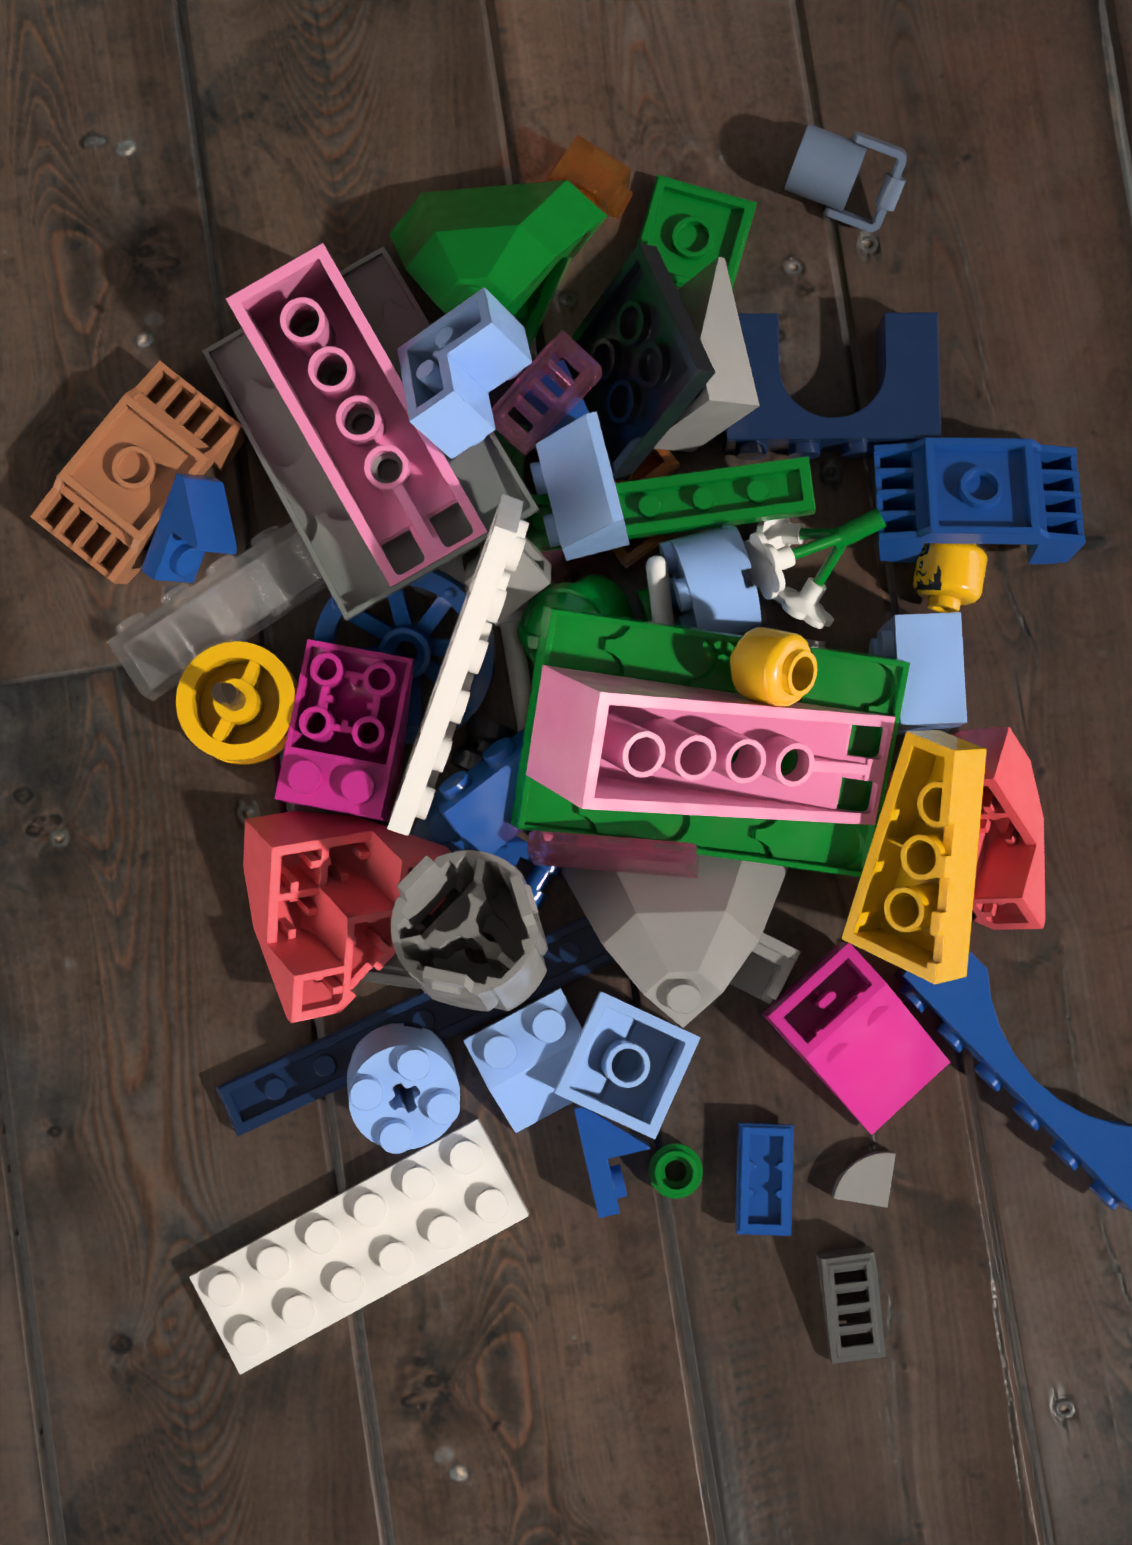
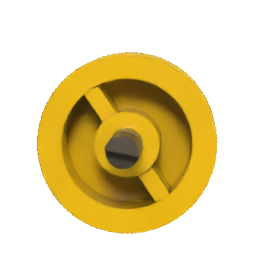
(236, 702)

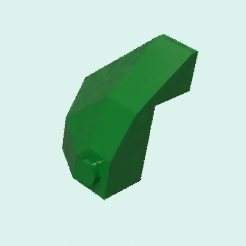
(493, 239)

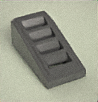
(846, 1260)

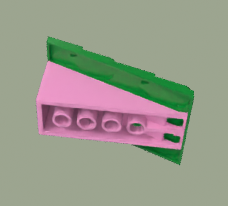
(653, 742)

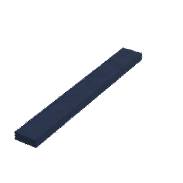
(324, 1064)

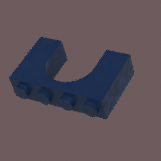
(900, 413)

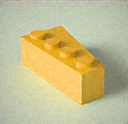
(923, 860)

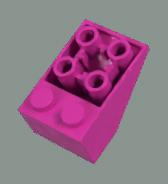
(347, 731)
(856, 1036)

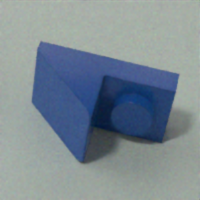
(191, 523)
(601, 1141)

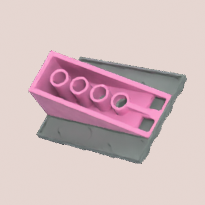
(331, 425)

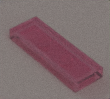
(613, 854)

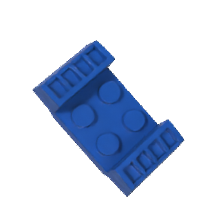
(978, 496)

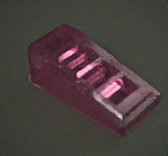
(574, 390)

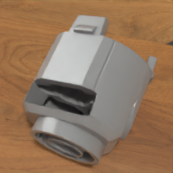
(492, 907)

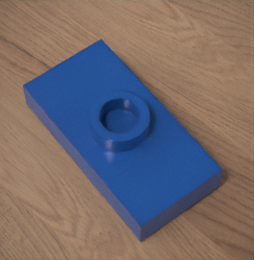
(764, 1178)

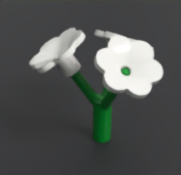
(771, 553)

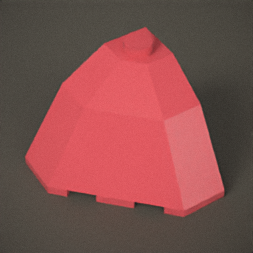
(1011, 836)
(325, 902)

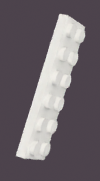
(461, 662)
(359, 1245)

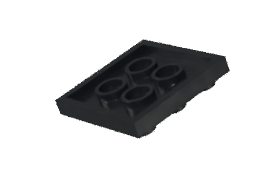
(646, 356)

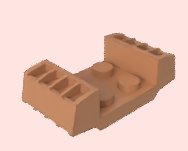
(122, 474)

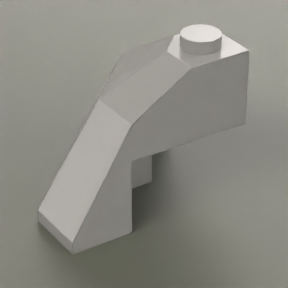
(680, 934)

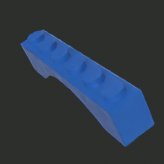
(971, 1023)

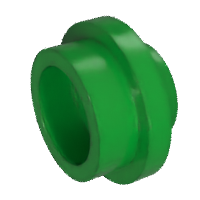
(687, 1183)

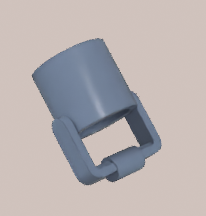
(828, 168)

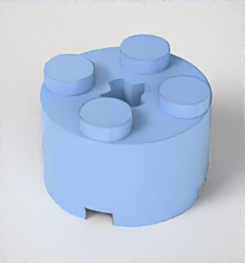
(712, 581)
(398, 1116)

